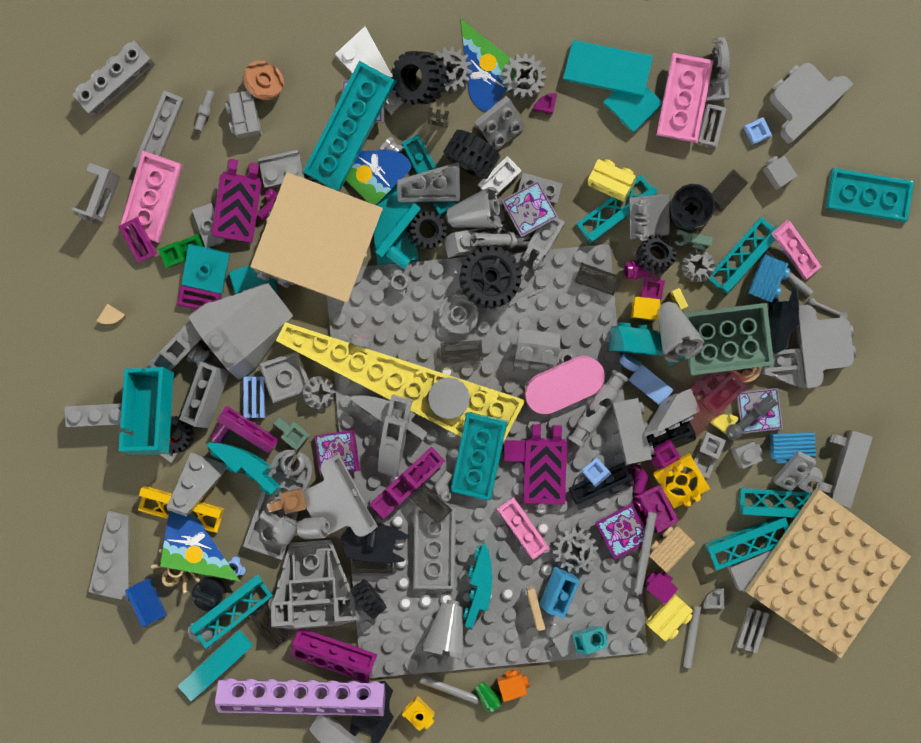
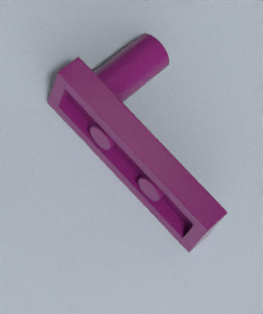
(239, 424)

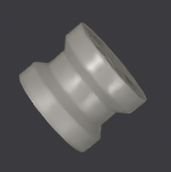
(390, 144)
(198, 354)

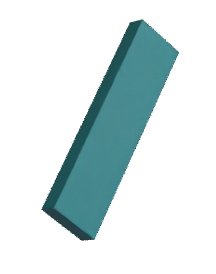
(422, 162)

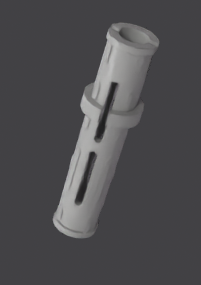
(508, 240)

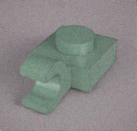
(698, 241)
(293, 434)

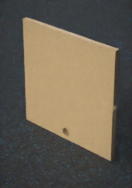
(316, 237)

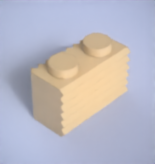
(670, 547)

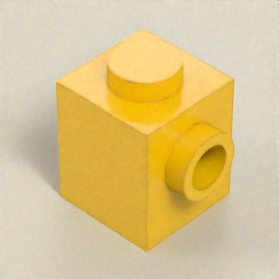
(645, 308)

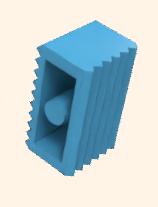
(768, 278)
(785, 445)
(559, 592)

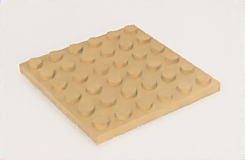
(828, 573)

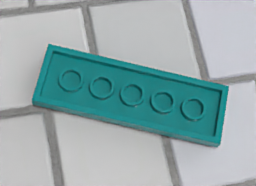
(349, 126)

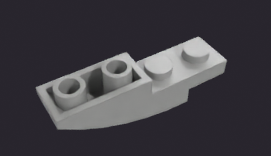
(177, 347)
(378, 411)
(394, 434)

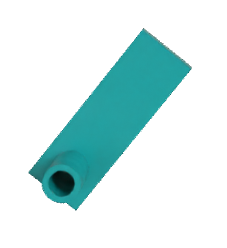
(386, 247)

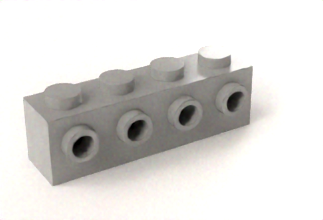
(113, 78)

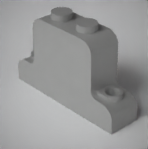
(805, 98)
(823, 344)
(339, 500)

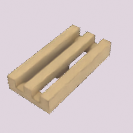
(535, 608)

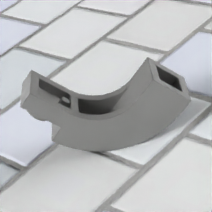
(329, 730)

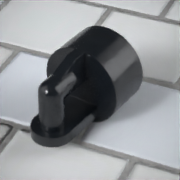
(208, 593)

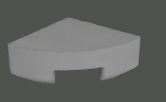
(714, 599)

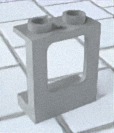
(106, 179)

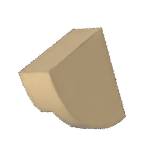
(110, 315)

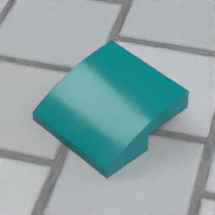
(632, 109)

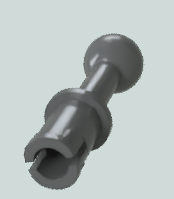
(734, 431)

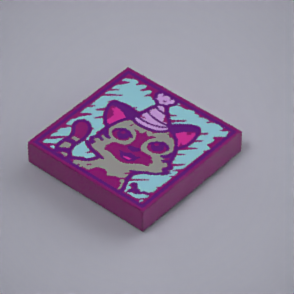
(338, 443)
(622, 530)

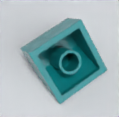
(635, 340)

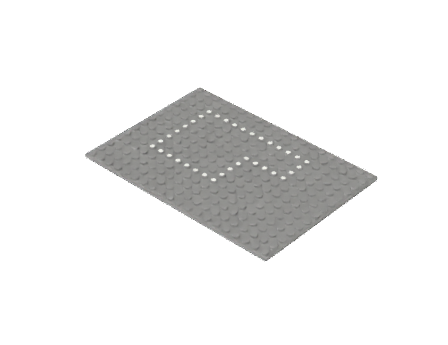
(411, 331)

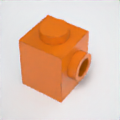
(513, 685)

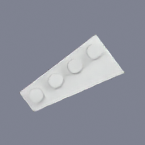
(363, 49)

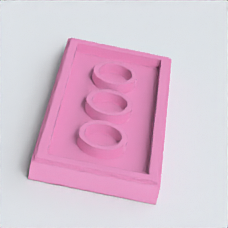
(684, 97)
(152, 193)

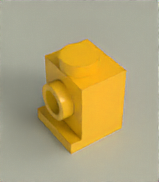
(415, 707)

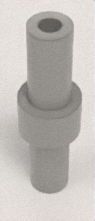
(204, 110)

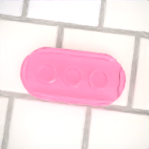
(564, 384)

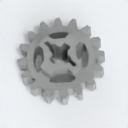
(457, 67)
(529, 82)
(584, 545)

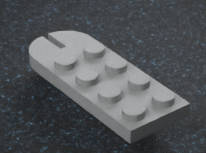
(260, 534)

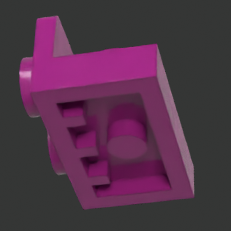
(655, 501)

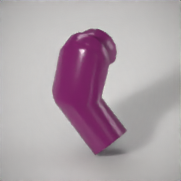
(271, 195)
(640, 477)

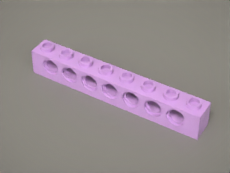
(310, 704)

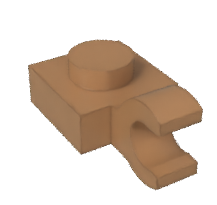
(290, 500)

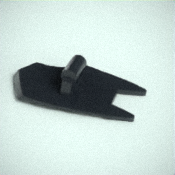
(783, 320)
(374, 546)
(374, 724)

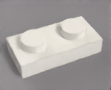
(501, 175)

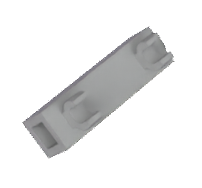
(848, 467)

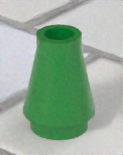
(488, 697)

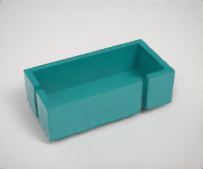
(146, 411)

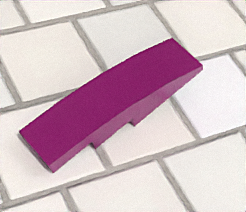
(406, 483)

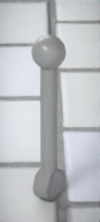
(812, 302)

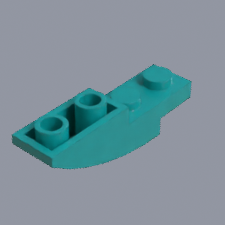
(241, 460)
(481, 577)

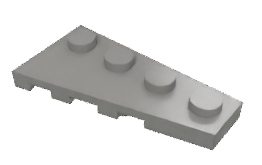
(112, 562)

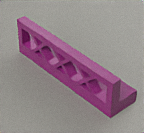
(333, 654)

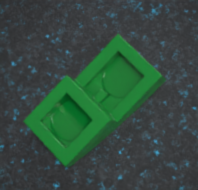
(177, 251)

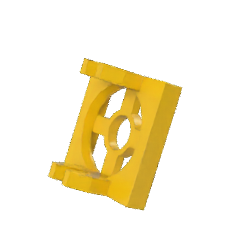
(674, 469)

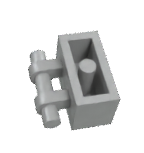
(537, 350)

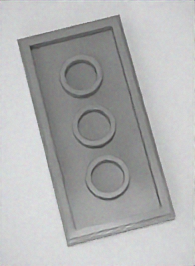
(434, 551)

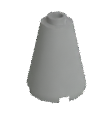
(477, 211)
(677, 333)
(446, 632)

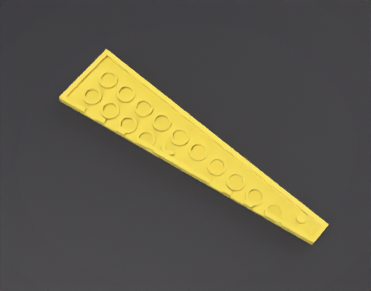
(398, 377)

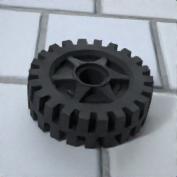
(492, 261)

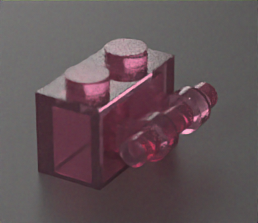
(721, 393)

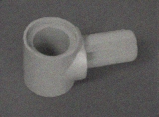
(283, 528)

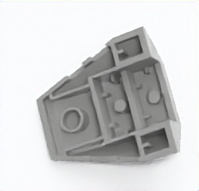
(242, 327)
(312, 589)

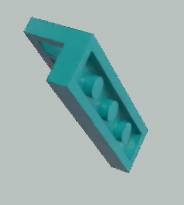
(616, 218)
(746, 264)
(771, 510)
(743, 536)
(226, 605)

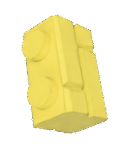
(612, 180)
(669, 617)

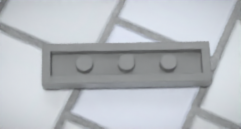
(161, 125)

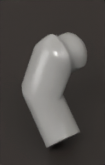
(442, 486)

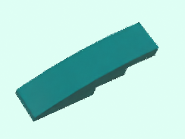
(215, 665)

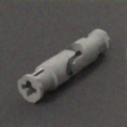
(590, 419)

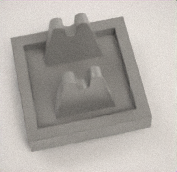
(500, 123)

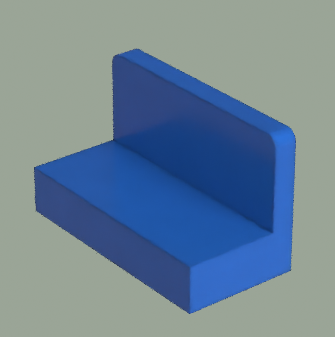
(146, 602)

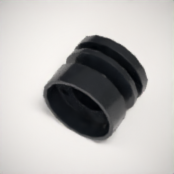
(699, 199)

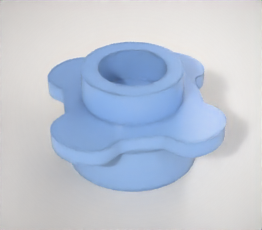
(235, 562)

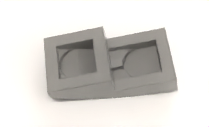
(708, 453)

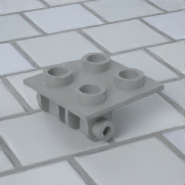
(649, 216)

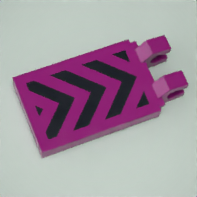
(236, 203)
(545, 467)

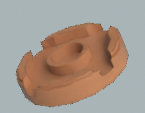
(263, 80)

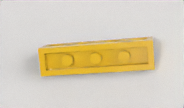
(162, 496)

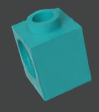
(582, 639)

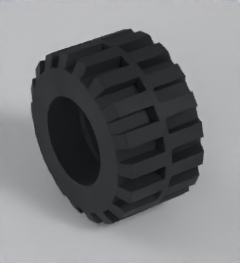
(432, 77)
(472, 154)

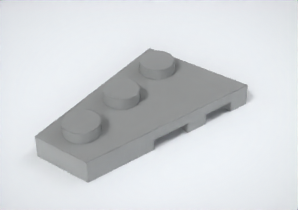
(432, 185)
(195, 481)

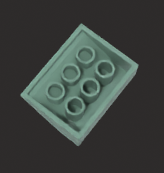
(732, 339)

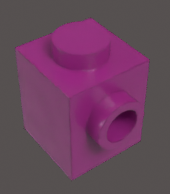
(660, 585)

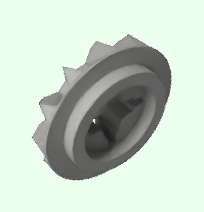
(702, 274)
(313, 385)

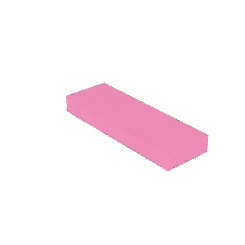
(796, 250)
(522, 528)

